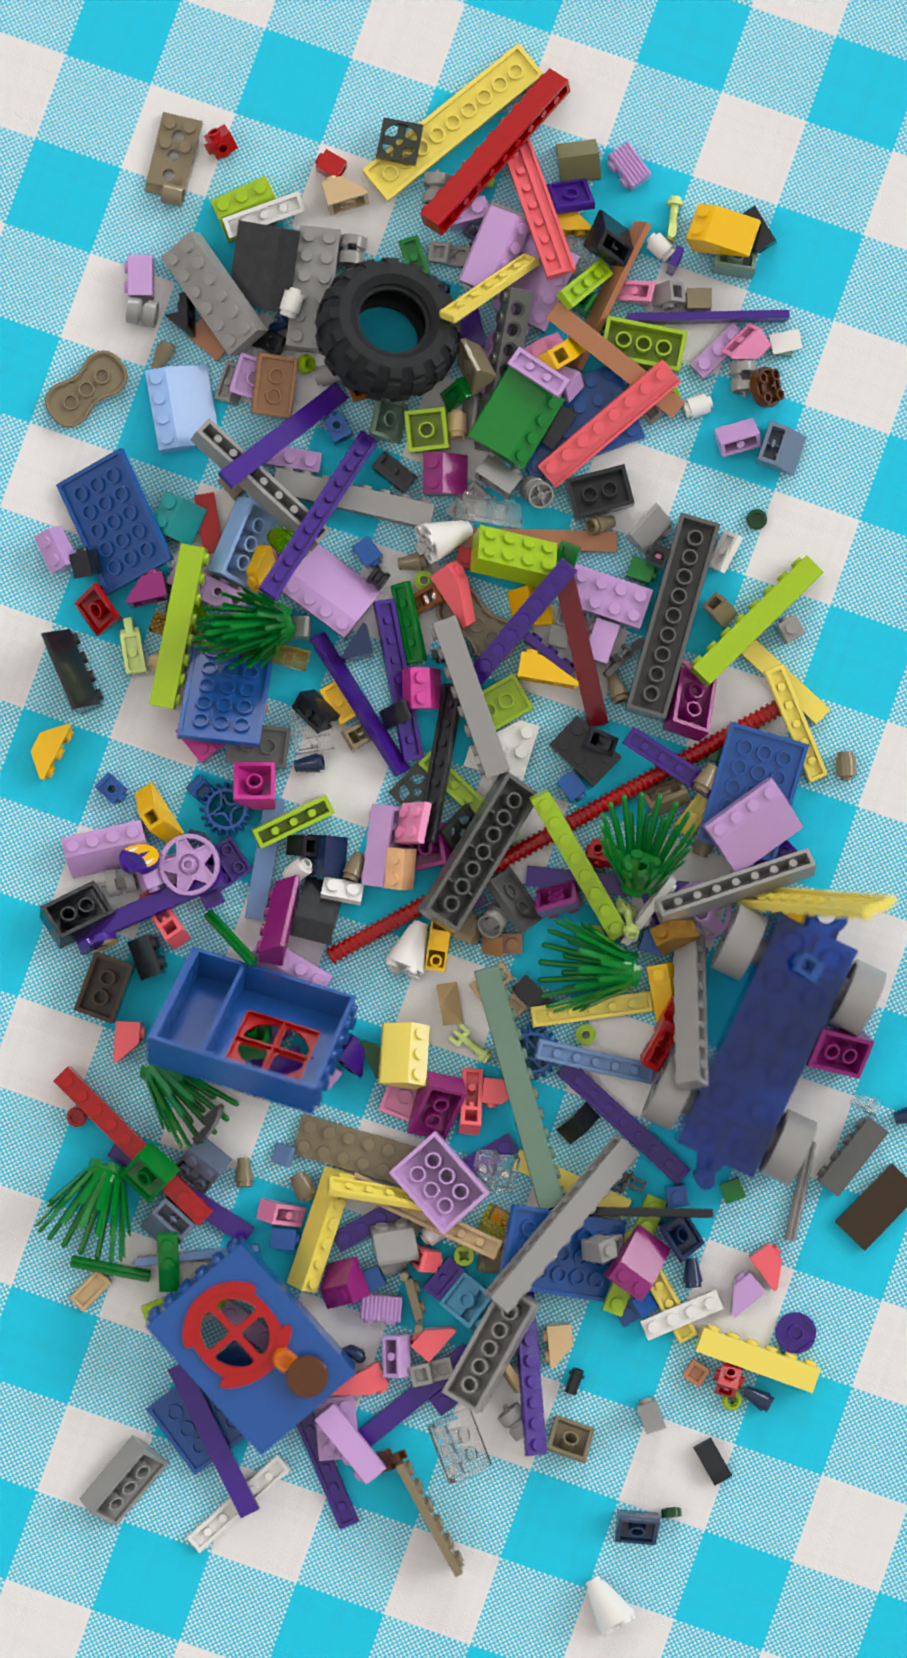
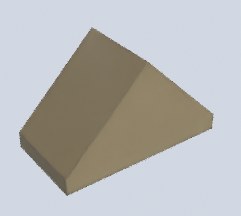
(356, 736)

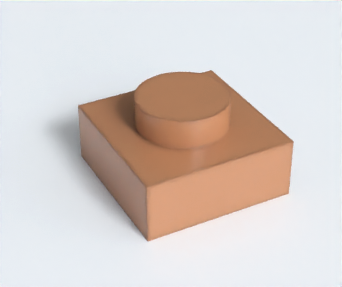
(696, 1372)

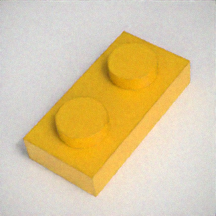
(336, 699)

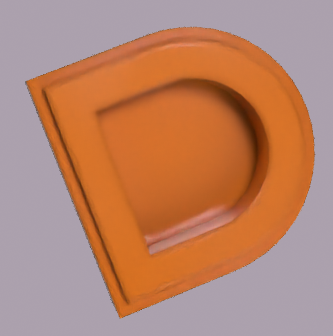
(283, 1358)

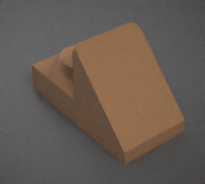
(504, 944)

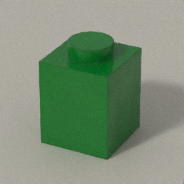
(641, 571)

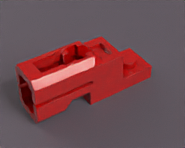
(662, 1040)

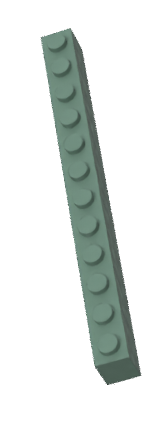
(518, 1086)

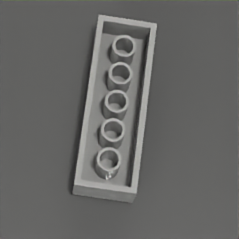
(314, 273)
(214, 293)
(490, 1353)

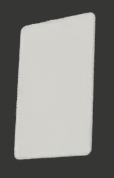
(785, 341)

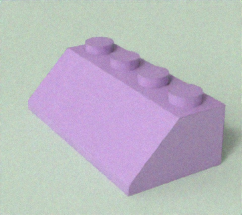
(495, 245)
(101, 848)

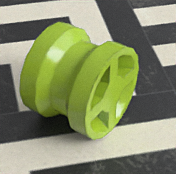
(465, 1253)

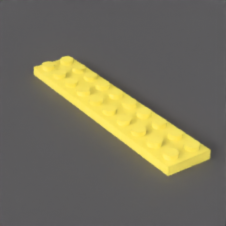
(457, 120)
(821, 902)

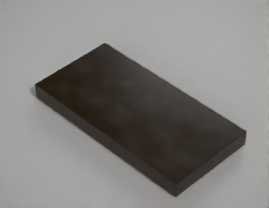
(875, 1207)

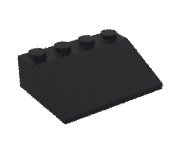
(264, 263)
(72, 670)

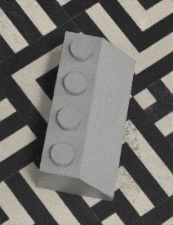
(123, 1481)

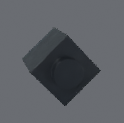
(85, 563)
(302, 845)

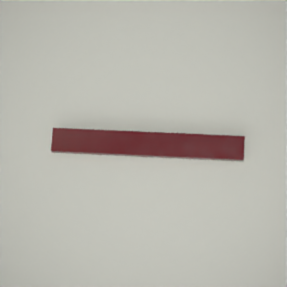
(582, 654)

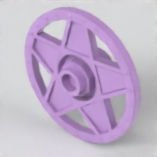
(189, 864)
(709, 919)

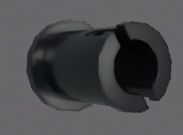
(574, 1380)

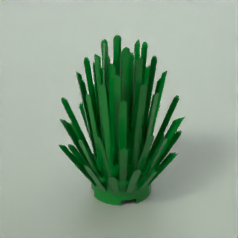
(260, 627)

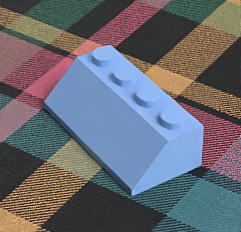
(242, 534)

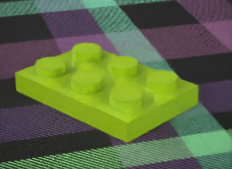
(506, 701)

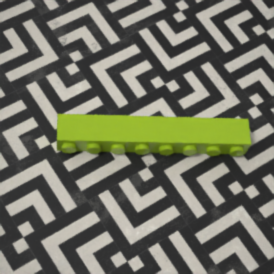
(756, 621)
(178, 626)
(578, 863)

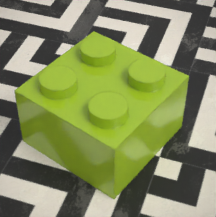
(427, 430)

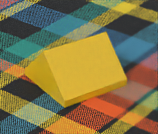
(518, 597)

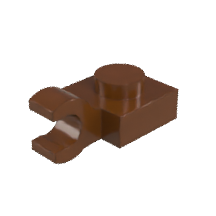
(390, 1459)

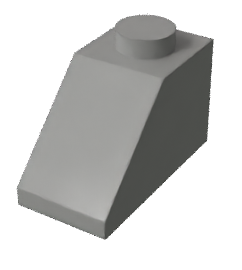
(302, 627)
(650, 1414)

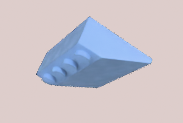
(179, 404)

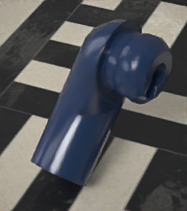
(280, 324)
(355, 1353)

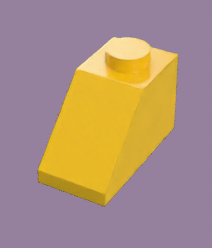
(259, 566)

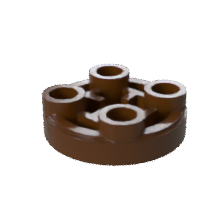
(766, 387)
(307, 1376)

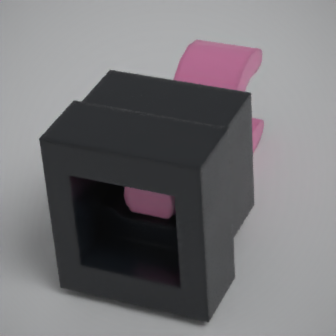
(658, 556)

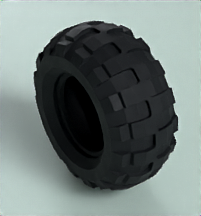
(362, 364)

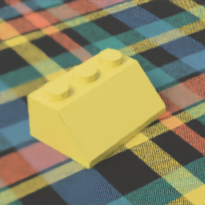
(404, 1055)

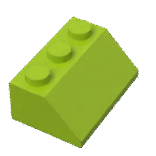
(242, 198)

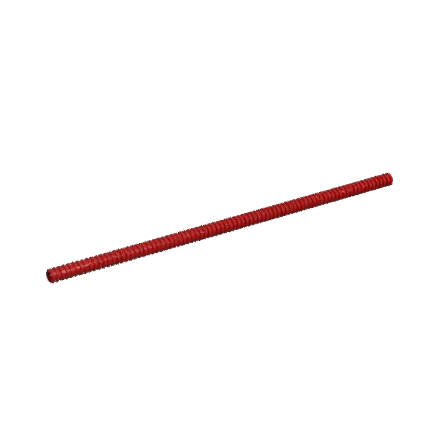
(543, 837)

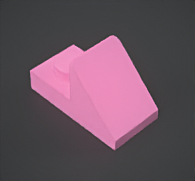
(637, 292)

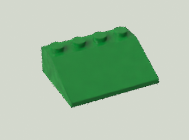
(515, 418)

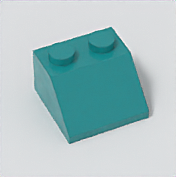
(179, 518)

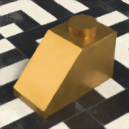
(674, 934)

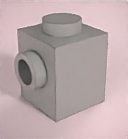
(669, 294)
(789, 628)
(599, 1248)

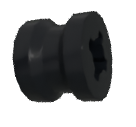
(378, 577)

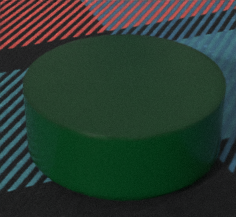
(756, 519)
(671, 1512)

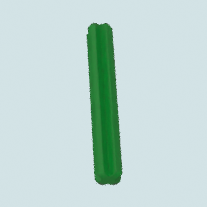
(230, 938)
(110, 1268)

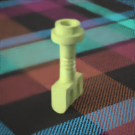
(674, 203)
(629, 911)
(484, 1055)

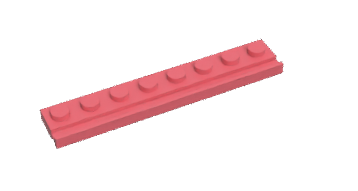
(540, 213)
(608, 423)

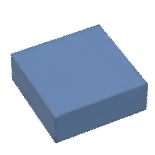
(283, 1155)

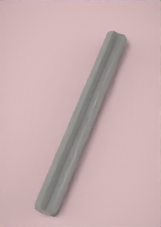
(799, 1195)

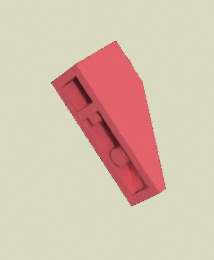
(455, 589)
(170, 926)
(471, 1108)
(365, 1382)

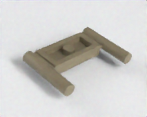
(417, 1306)

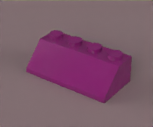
(279, 921)

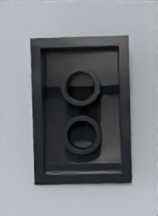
(75, 914)
(314, 915)

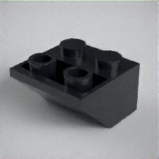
(609, 240)
(147, 956)

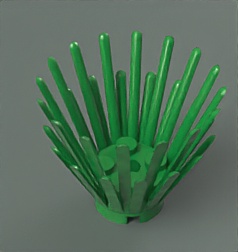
(642, 867)
(607, 961)
(166, 1083)
(98, 1189)

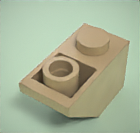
(559, 1341)

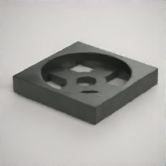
(390, 140)
(395, 791)
(454, 822)

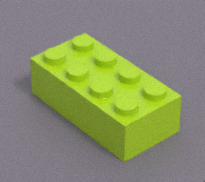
(647, 342)
(512, 556)

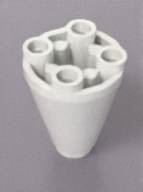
(441, 538)
(409, 951)
(608, 1606)

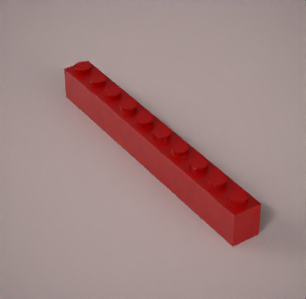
(495, 151)
(128, 1140)

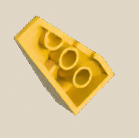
(661, 985)

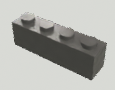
(852, 1155)

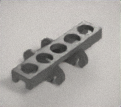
(618, 659)
(626, 1183)

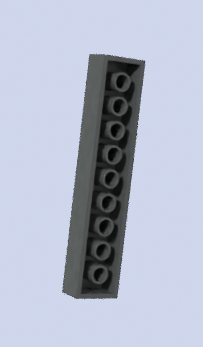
(672, 617)

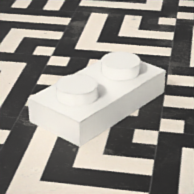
(724, 551)
(342, 891)

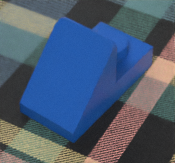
(637, 1309)

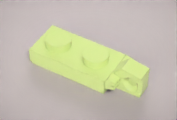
(132, 648)

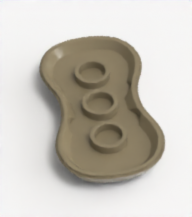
(74, 399)
(483, 630)

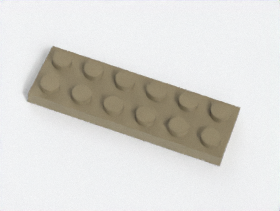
(349, 1148)
(433, 1521)

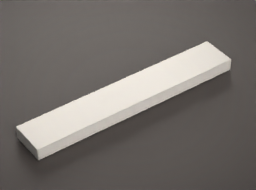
(227, 1513)

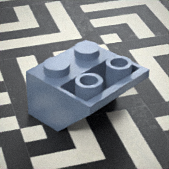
(781, 448)
(203, 1164)
(168, 1218)

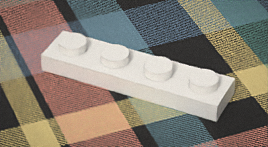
(266, 212)
(644, 917)
(681, 1314)

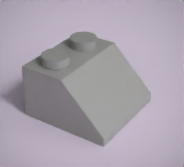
(498, 476)
(650, 529)
(394, 1242)

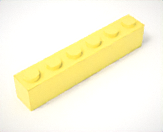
(318, 1235)
(756, 1358)

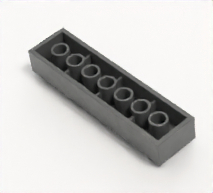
(478, 853)

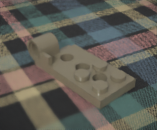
(173, 191)

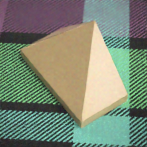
(450, 1003)

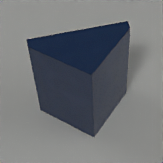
(359, 647)
(331, 856)
(681, 1236)
(637, 1527)

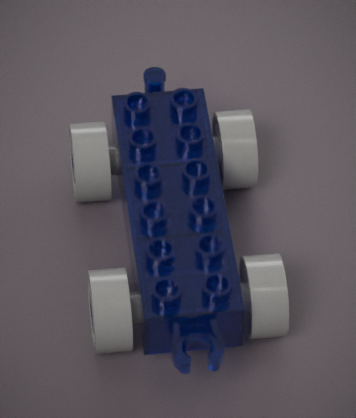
(765, 1046)

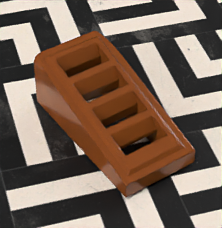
(425, 592)

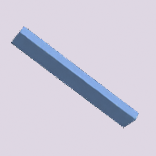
(263, 870)
(593, 1061)
(186, 1255)

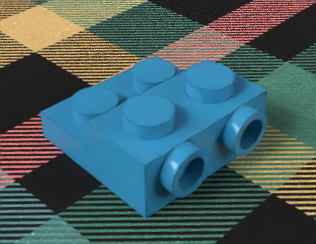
(466, 1301)

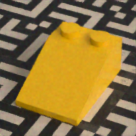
(722, 231)
(540, 670)

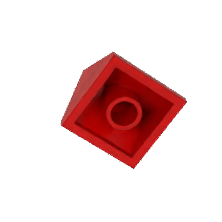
(98, 609)

